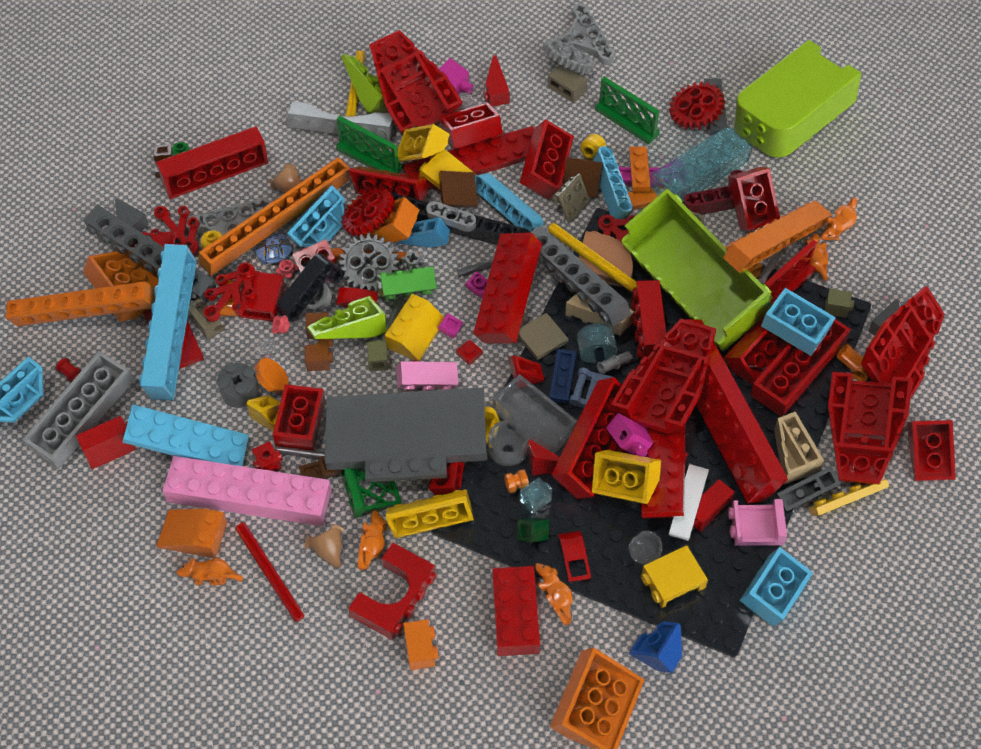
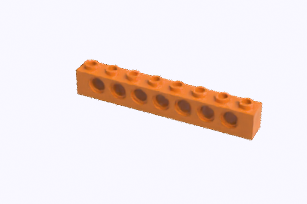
(80, 304)

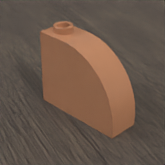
(612, 251)

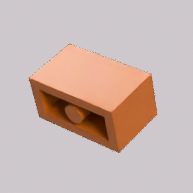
(419, 644)

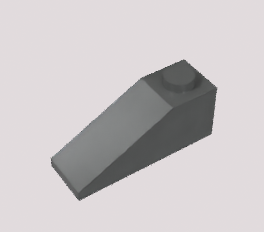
(809, 488)

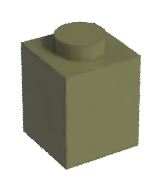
(839, 303)
(377, 355)

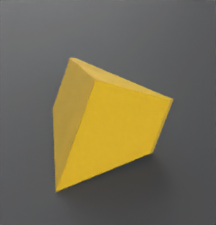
(264, 410)

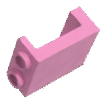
(758, 524)

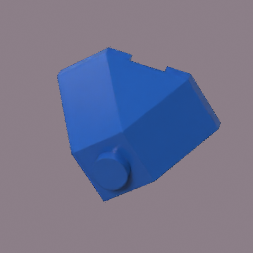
(660, 648)

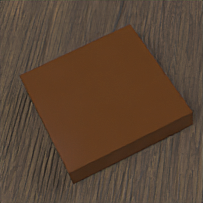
(589, 171)
(458, 189)

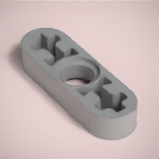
(456, 223)

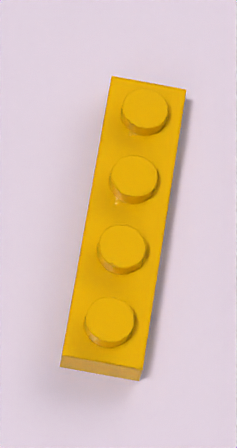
(840, 498)

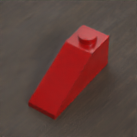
(496, 91)

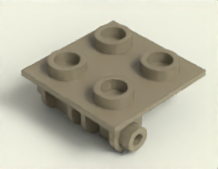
(572, 197)

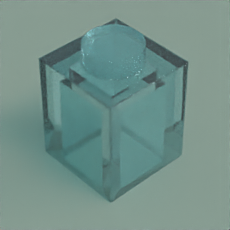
(536, 495)

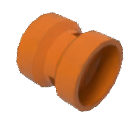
(516, 481)

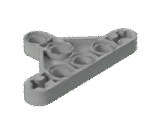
(588, 42)
(222, 224)

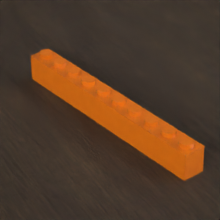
(272, 217)
(776, 236)

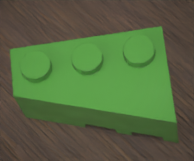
(406, 283)

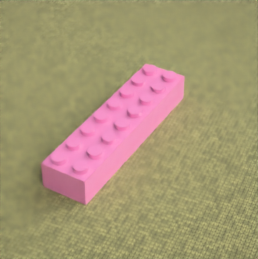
(247, 491)

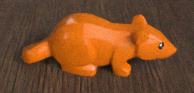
(844, 220)
(820, 257)
(372, 540)
(213, 570)
(559, 593)

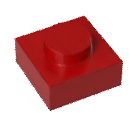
(469, 352)

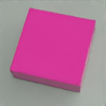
(450, 325)

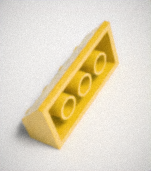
(429, 513)

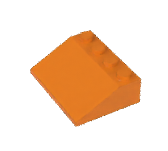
(118, 269)
(597, 701)

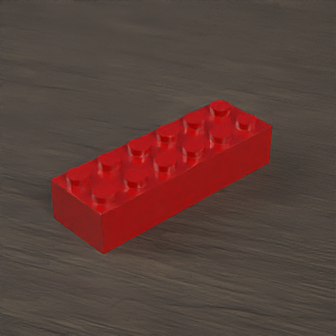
(212, 162)
(507, 288)
(795, 370)
(589, 436)

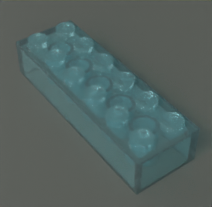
(702, 164)

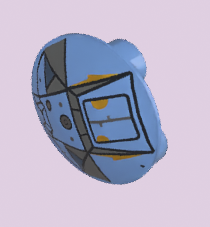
(273, 249)

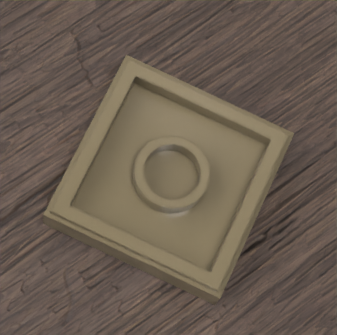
(542, 336)

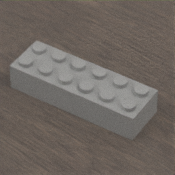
(78, 409)

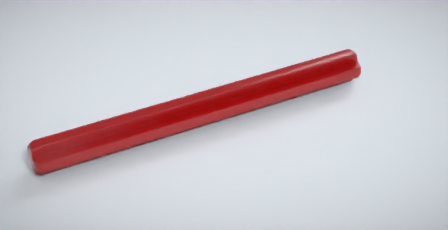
(270, 572)

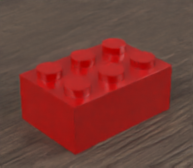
(472, 125)
(754, 198)
(299, 417)

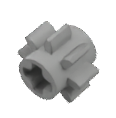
(412, 257)

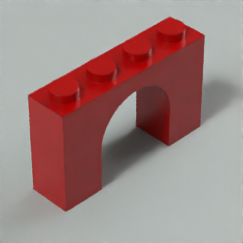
(712, 503)
(389, 618)

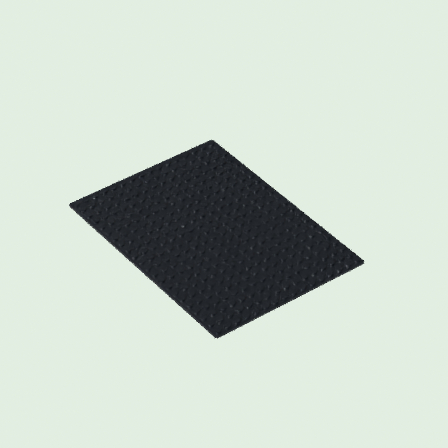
(610, 523)

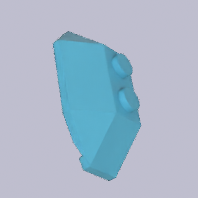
(320, 220)
(20, 390)

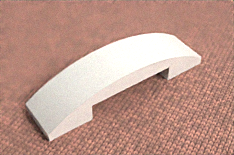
(693, 489)

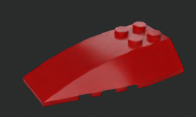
(411, 83)
(905, 341)
(668, 380)
(866, 424)

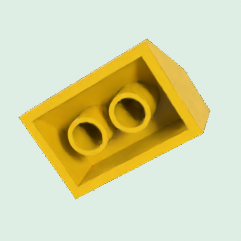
(422, 142)
(414, 328)
(625, 476)

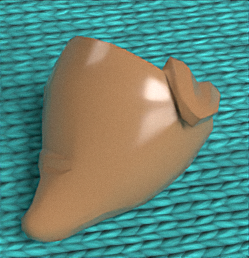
(286, 179)
(327, 545)

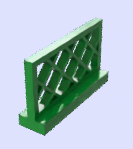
(619, 113)
(362, 152)
(356, 499)

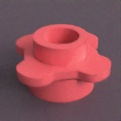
(287, 264)
(280, 324)

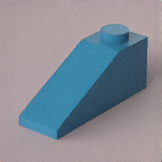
(428, 233)

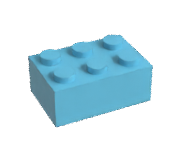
(798, 321)
(776, 586)

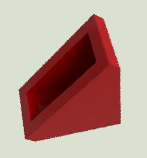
(528, 369)
(541, 459)

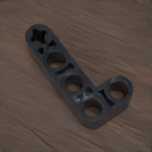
(307, 285)

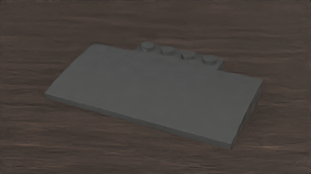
(405, 433)

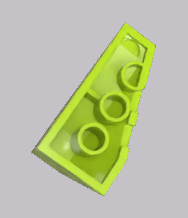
(365, 85)
(359, 320)

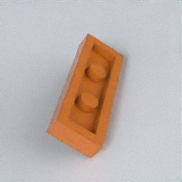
(639, 169)

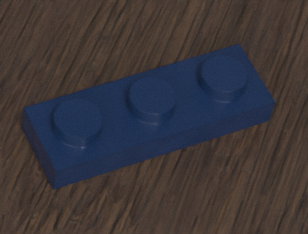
(562, 376)

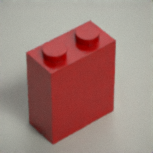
(269, 291)
(105, 442)

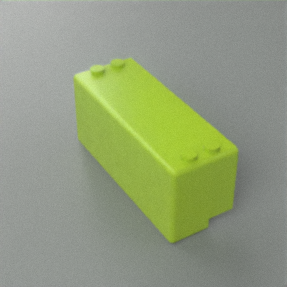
(692, 269)

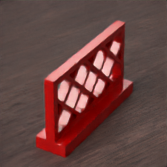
(793, 272)

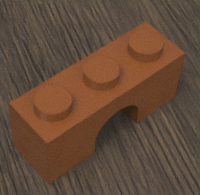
(317, 355)

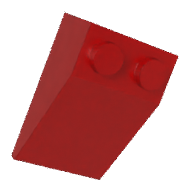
(932, 449)

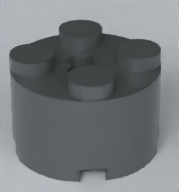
(237, 384)

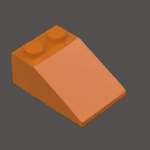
(399, 223)
(193, 531)

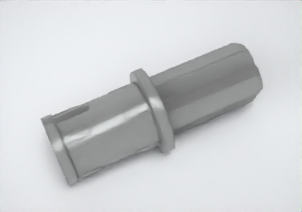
(614, 362)

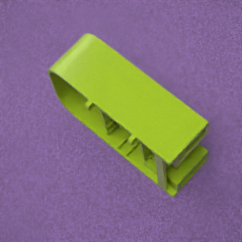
(794, 100)

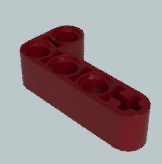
(711, 200)

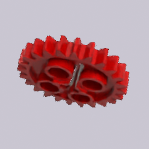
(697, 106)
(367, 211)

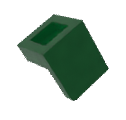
(533, 529)

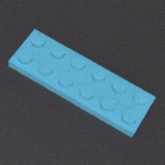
(184, 437)

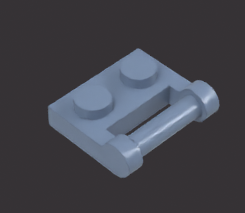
(585, 374)

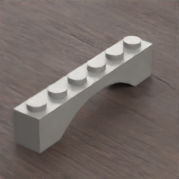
(307, 117)

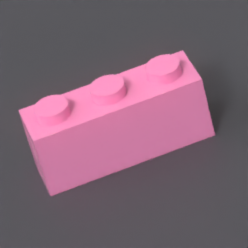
(426, 375)

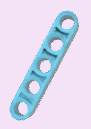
(613, 185)
(507, 202)

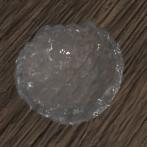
(645, 547)

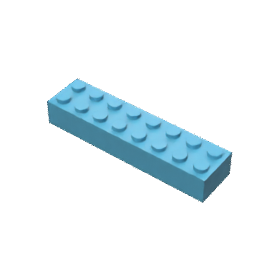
(168, 322)

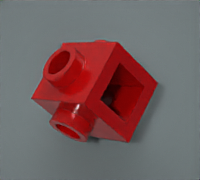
(267, 458)

